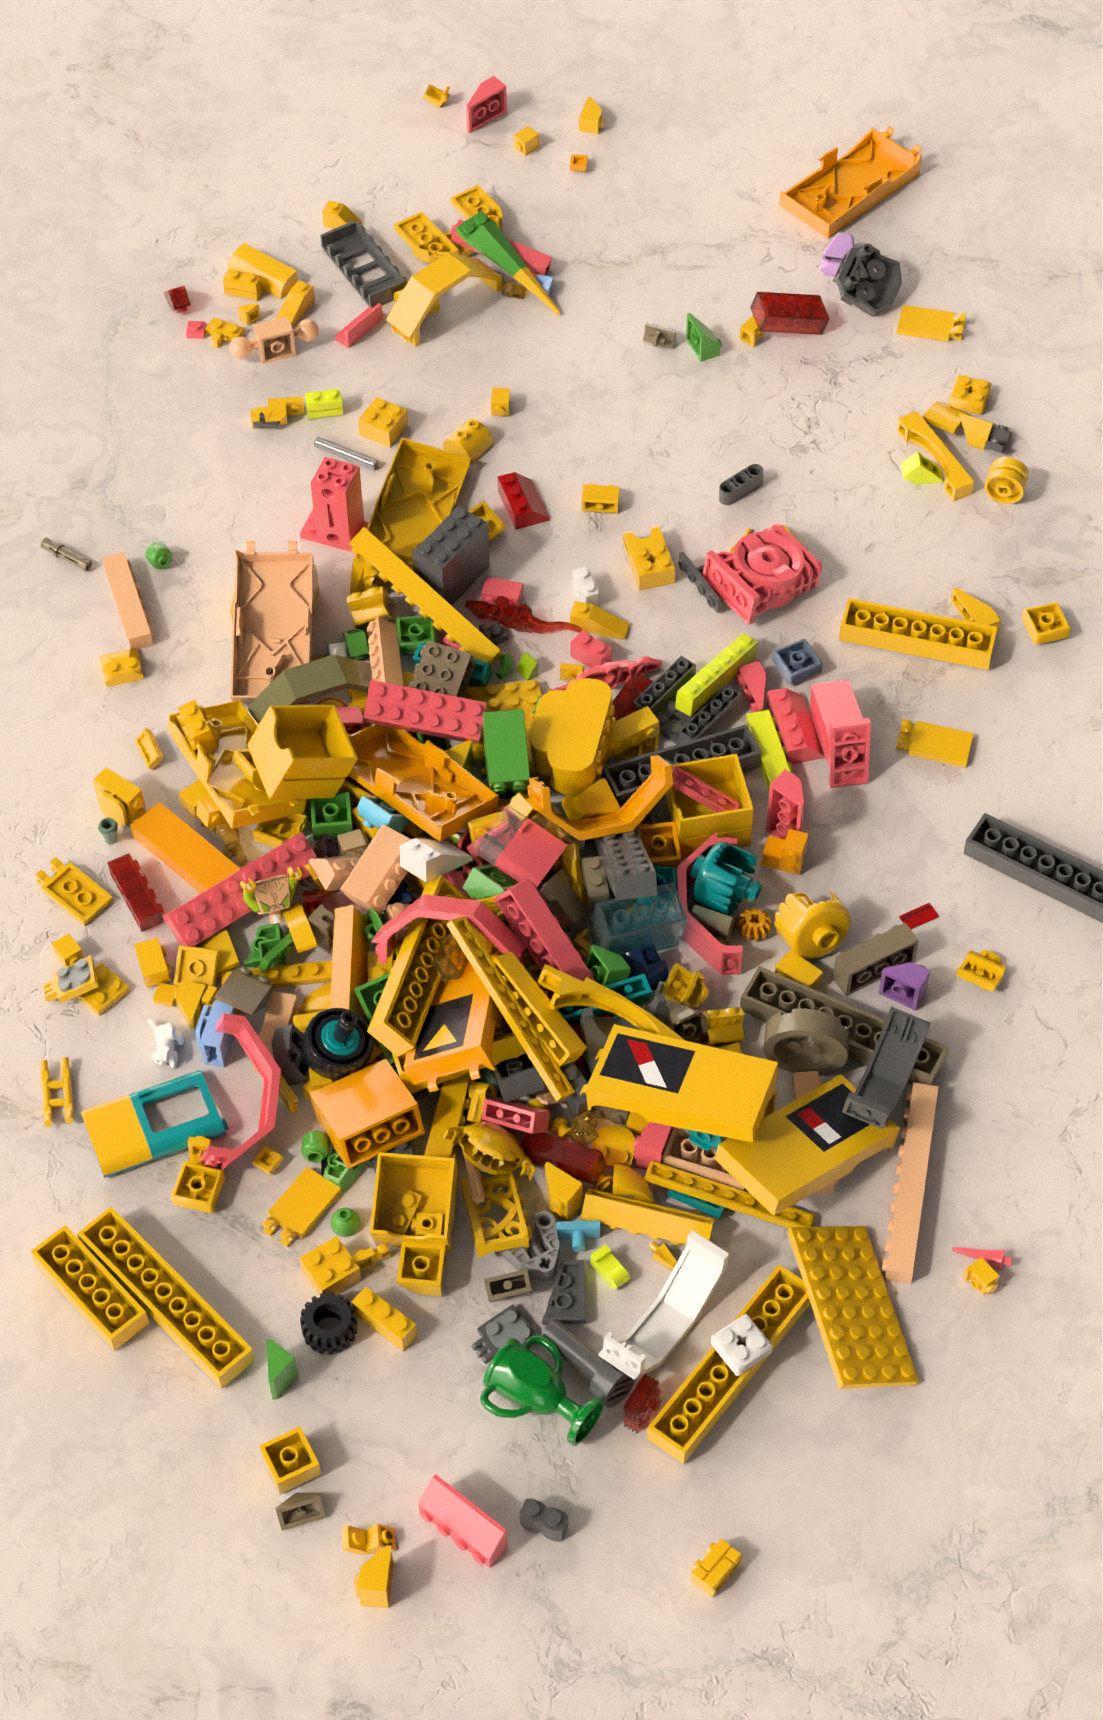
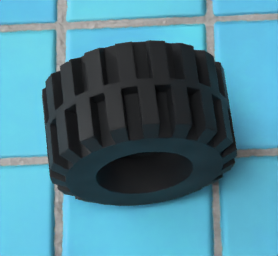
(326, 1307)

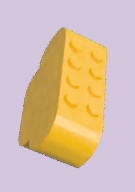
(572, 734)

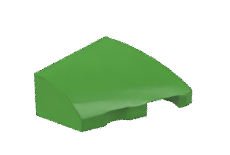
(338, 1172)

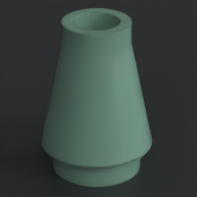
(108, 828)

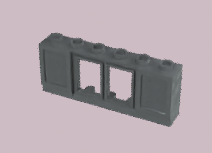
(351, 241)

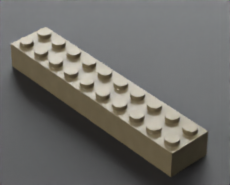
(773, 993)

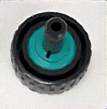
(337, 1043)

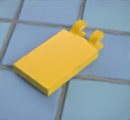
(930, 323)
(935, 742)
(74, 891)
(301, 1206)

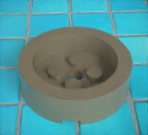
(821, 1051)

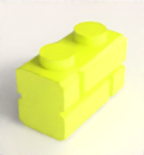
(323, 403)

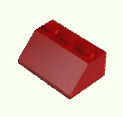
(521, 500)

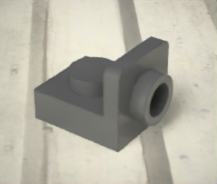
(494, 633)

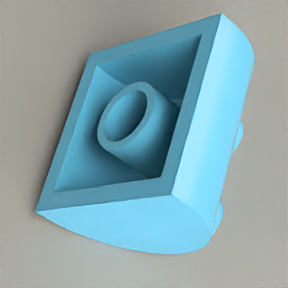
(379, 813)

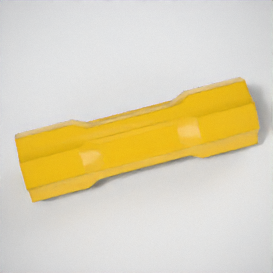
(571, 861)

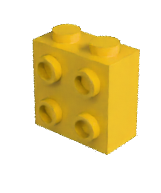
(197, 726)

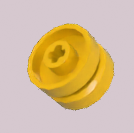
(1006, 480)

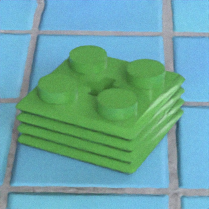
(413, 631)

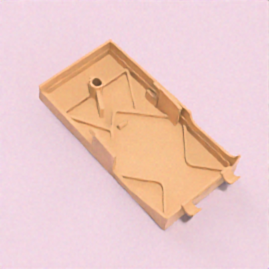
(270, 617)

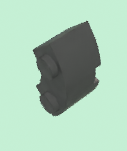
(288, 1054)

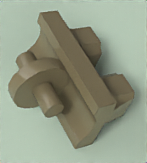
(659, 335)

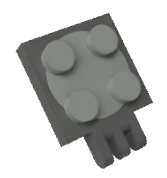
(499, 1330)

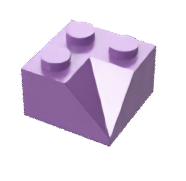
(905, 984)

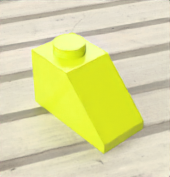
(921, 470)

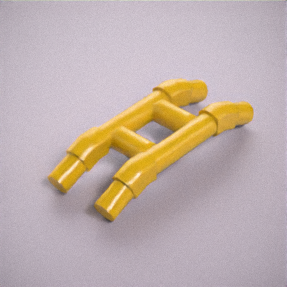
(47, 1086)

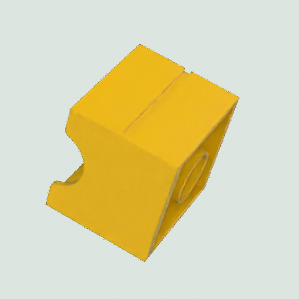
(302, 751)
(697, 822)
(427, 1175)

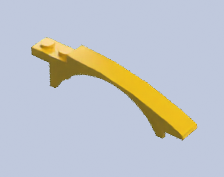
(574, 992)

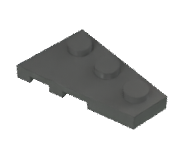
(568, 1295)

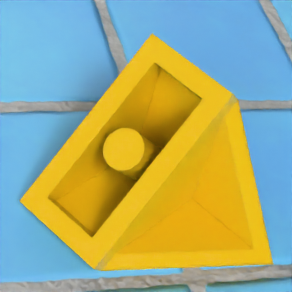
(976, 430)

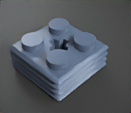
(797, 661)

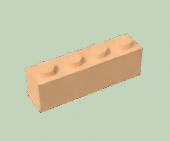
(279, 1014)

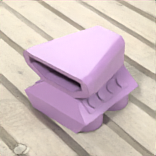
(834, 253)

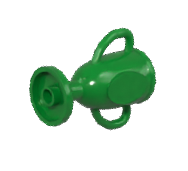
(536, 1387)

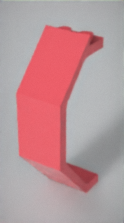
(447, 909)
(722, 958)
(270, 1073)

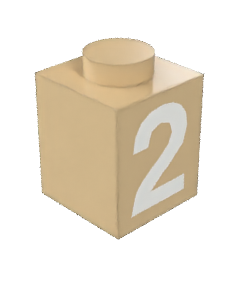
(352, 843)

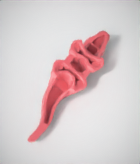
(618, 671)

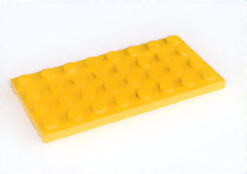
(852, 1307)

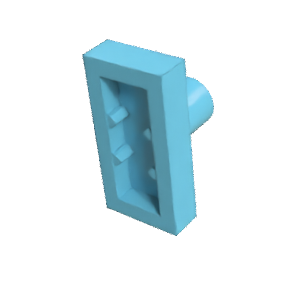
(578, 1232)

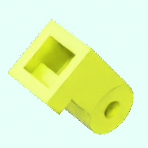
(609, 1267)

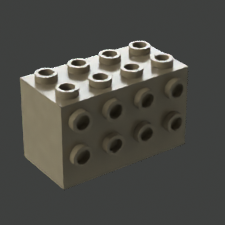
(443, 670)

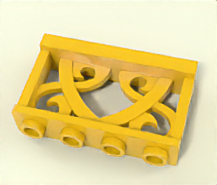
(484, 1237)

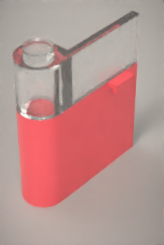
(519, 847)

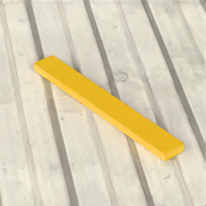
(723, 1195)

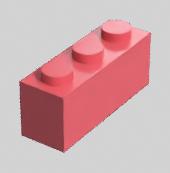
(516, 1115)

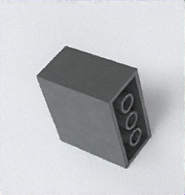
(454, 555)

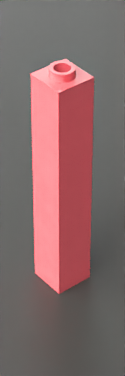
(535, 261)

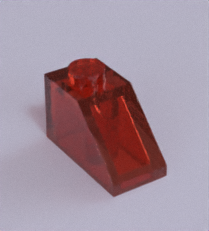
(177, 299)
(312, 900)

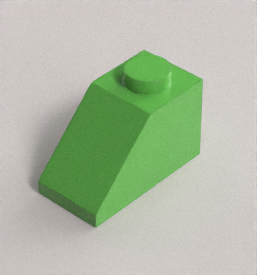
(356, 643)

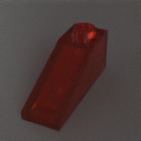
(628, 694)

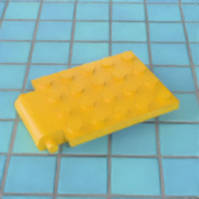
(503, 698)

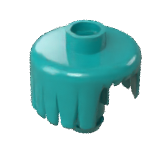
(722, 878)

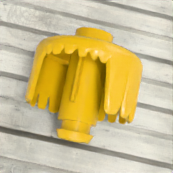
(811, 927)

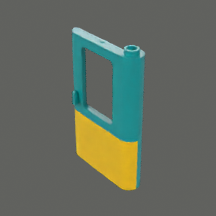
(124, 1135)

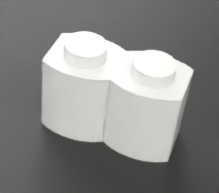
(584, 587)

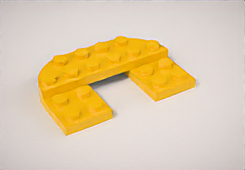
(429, 242)

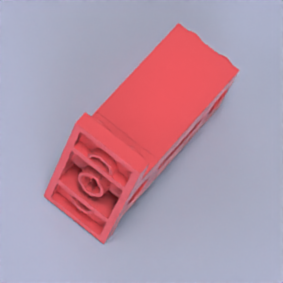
(336, 505)
(841, 732)

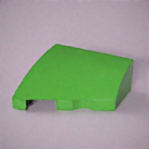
(266, 938)

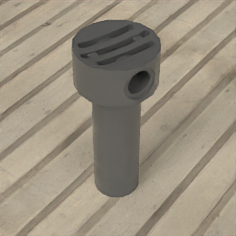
(605, 1379)

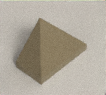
(299, 1510)

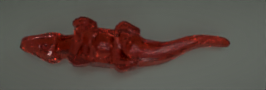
(515, 617)

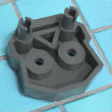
(857, 274)

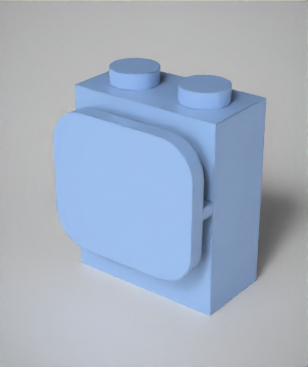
(214, 1045)

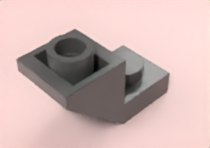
(998, 439)

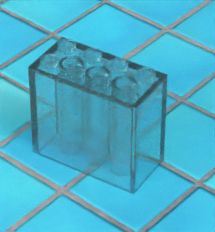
(639, 922)

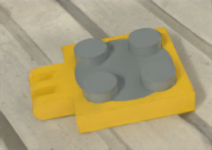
(72, 981)

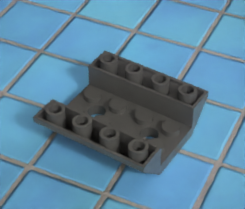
(661, 700)

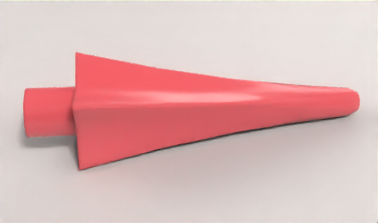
(992, 1257)

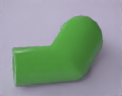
(507, 665)

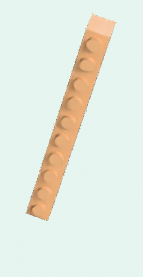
(911, 1184)

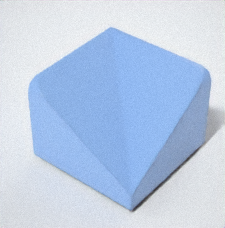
(546, 283)

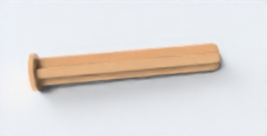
(475, 1183)

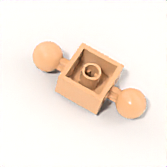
(274, 340)

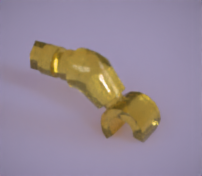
(231, 840)

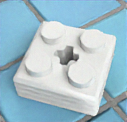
(740, 1357)

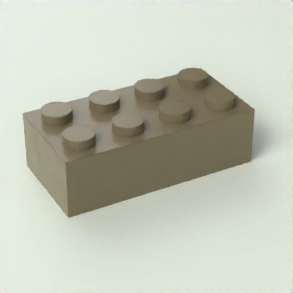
(866, 961)

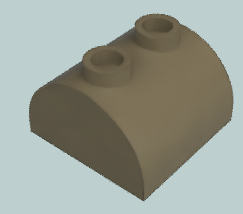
(716, 923)

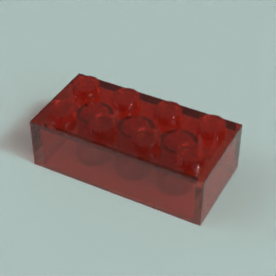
(789, 313)

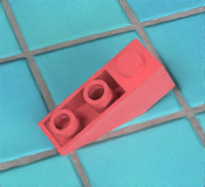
(752, 681)

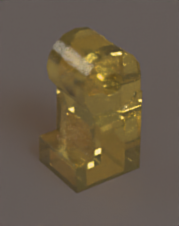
(584, 1126)

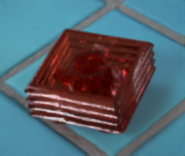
(641, 1404)

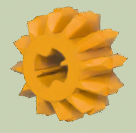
(754, 924)

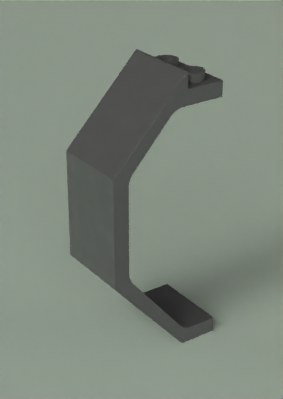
(888, 1069)

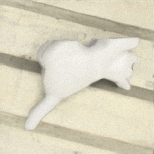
(167, 1039)

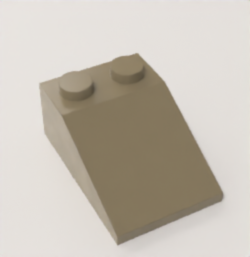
(245, 990)

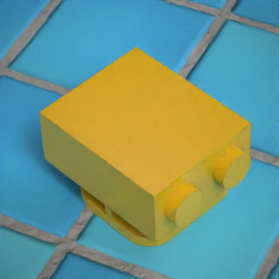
(118, 797)

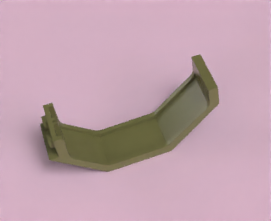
(312, 681)

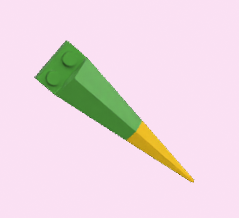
(490, 241)

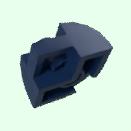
(648, 962)

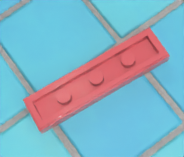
(702, 792)

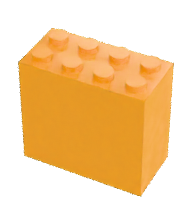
(367, 1113)

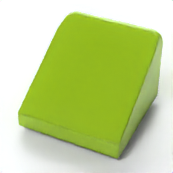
(527, 666)

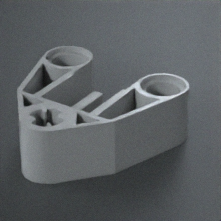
(536, 1265)

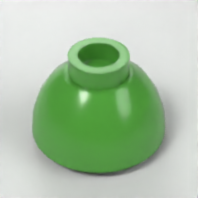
(345, 1222)

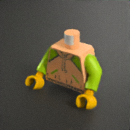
(271, 894)

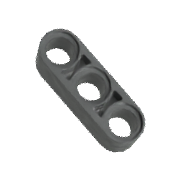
(741, 484)

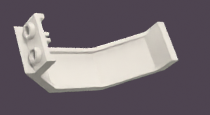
(672, 1311)

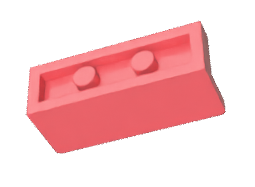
(360, 326)

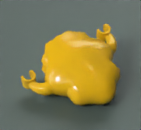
(491, 1148)

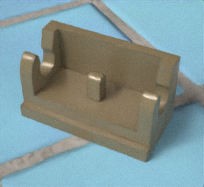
(321, 929)

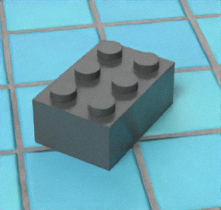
(517, 1078)

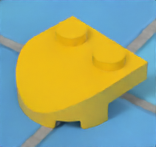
(982, 969)
(685, 987)
(616, 1145)

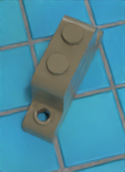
(594, 883)
(562, 899)

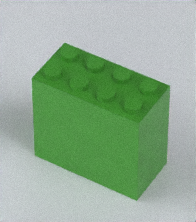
(505, 752)

